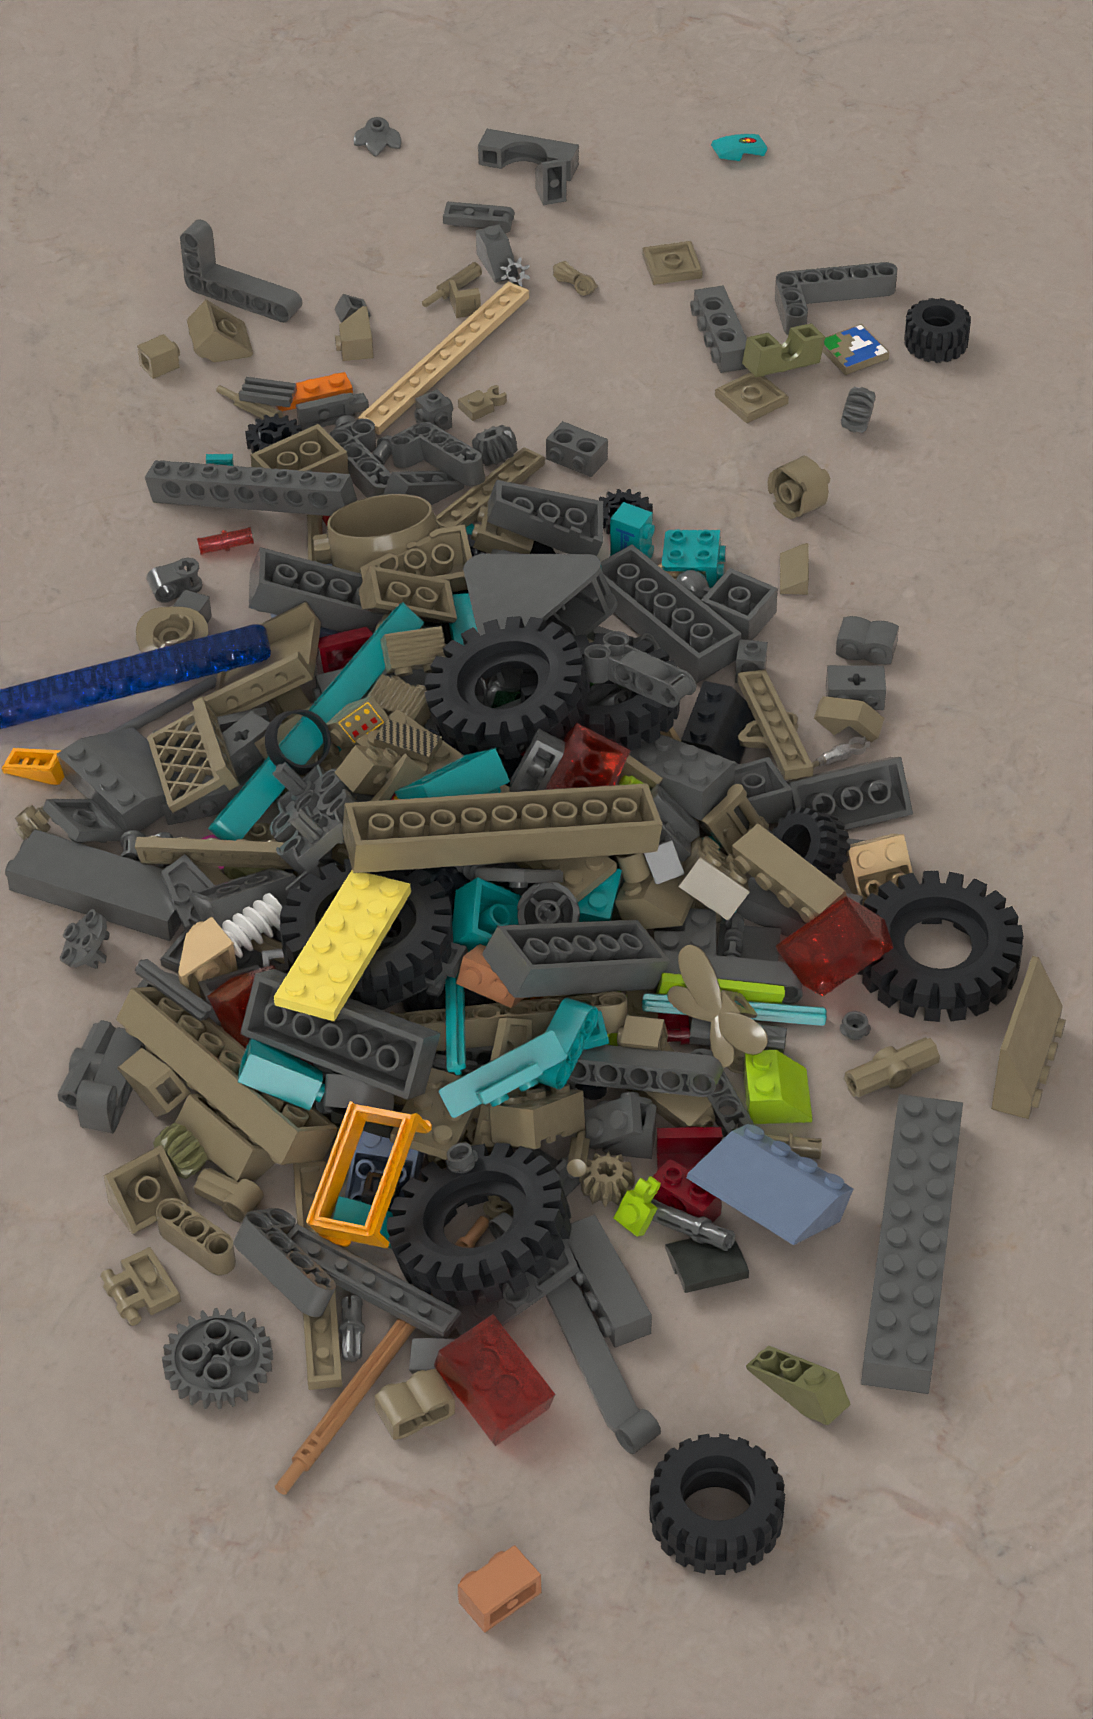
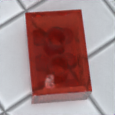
(494, 1379)

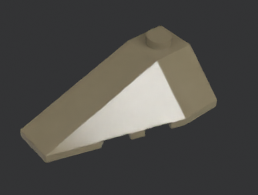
(436, 556)

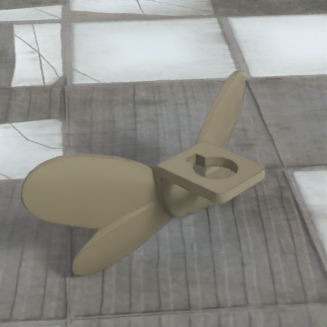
(703, 1000)

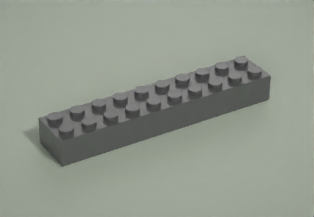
(912, 1245)

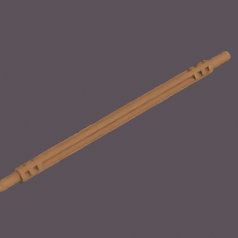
(359, 1385)

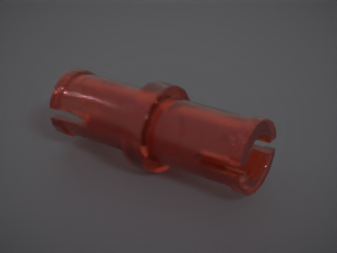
(225, 540)

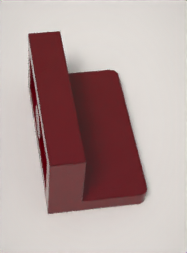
(686, 1144)

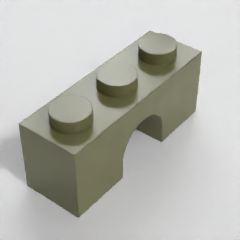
(767, 356)

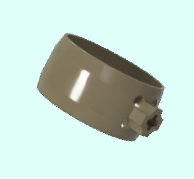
(373, 529)

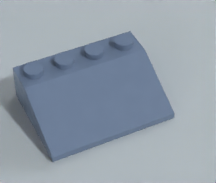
(772, 1184)

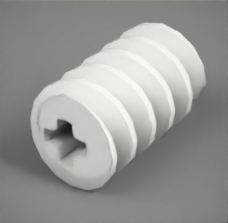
(253, 923)

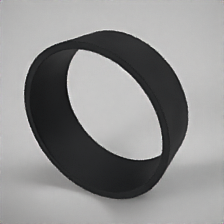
(274, 751)

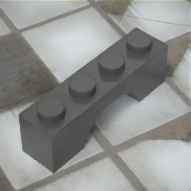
(503, 148)

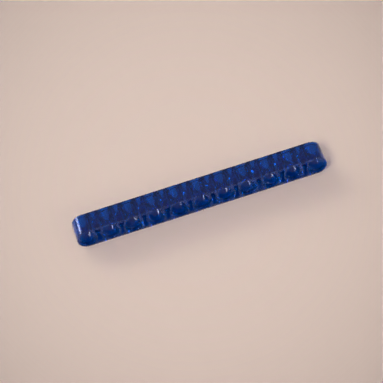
(133, 675)

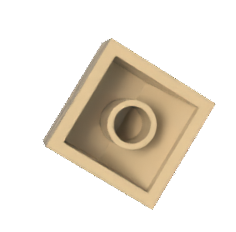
(205, 955)

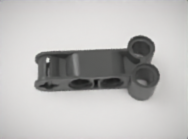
(637, 670)

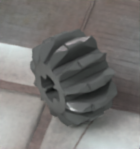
(858, 409)
(495, 444)

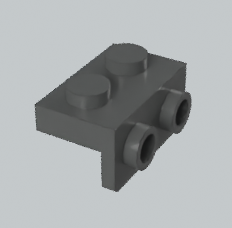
(615, 1120)

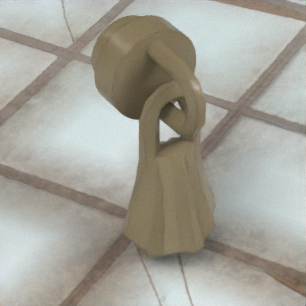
(583, 283)

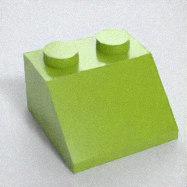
(776, 1089)

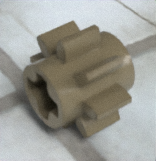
(32, 819)

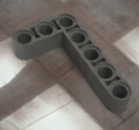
(830, 284)
(228, 285)

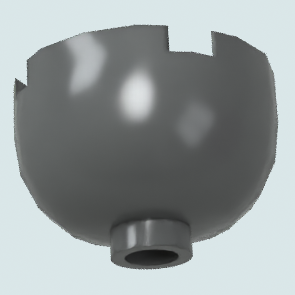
(548, 904)

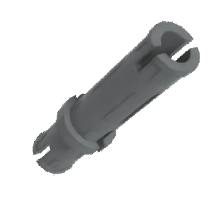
(699, 1229)

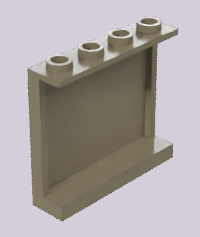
(291, 663)

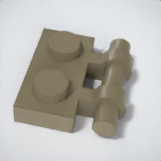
(150, 1282)

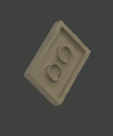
(445, 1129)

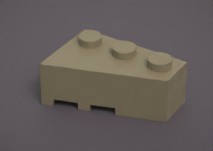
(537, 1117)

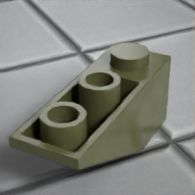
(803, 1384)

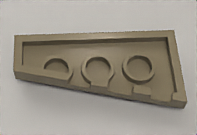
(509, 1035)

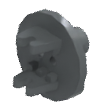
(84, 941)

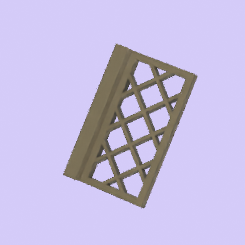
(210, 747)

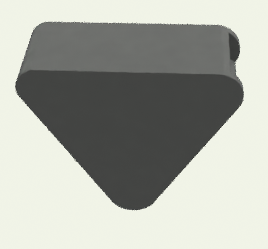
(543, 586)

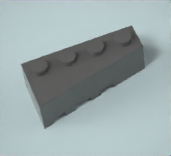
(548, 517)

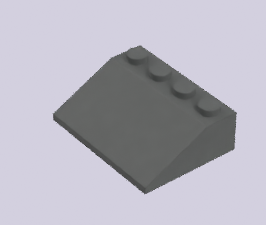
(118, 776)

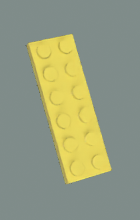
(342, 945)

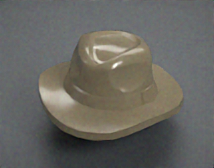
(168, 627)

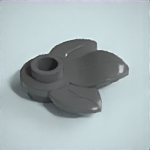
(377, 135)

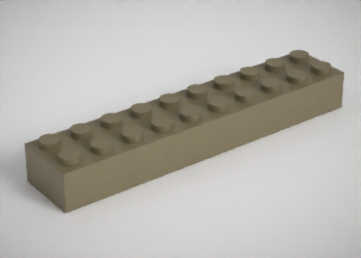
(500, 827)

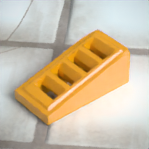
(49, 773)

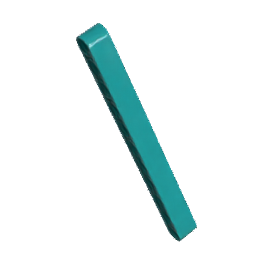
(305, 736)

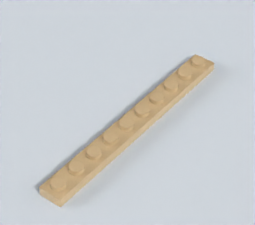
(445, 356)

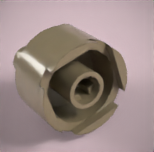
(799, 487)

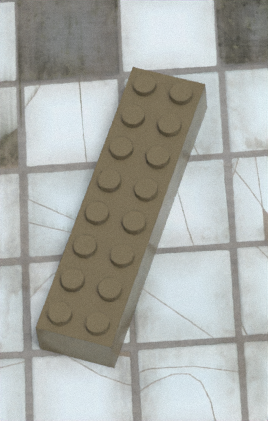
(211, 1064)

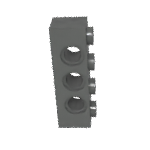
(720, 327)

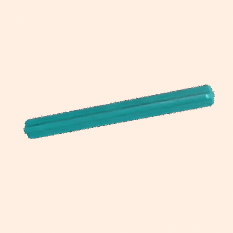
(765, 1011)
(455, 1026)

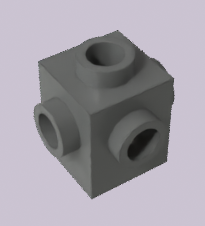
(434, 409)

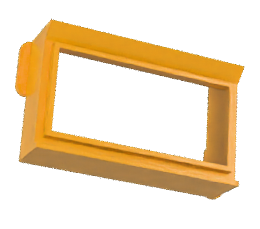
(331, 1183)

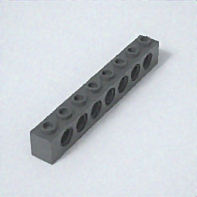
(249, 488)

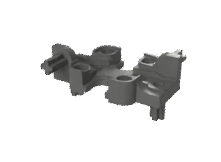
(309, 818)

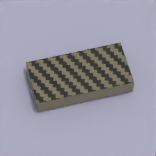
(408, 740)

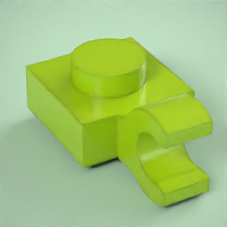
(636, 1207)

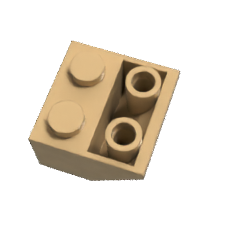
(875, 863)

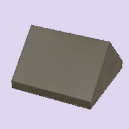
(140, 1186)

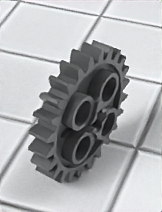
(217, 1358)

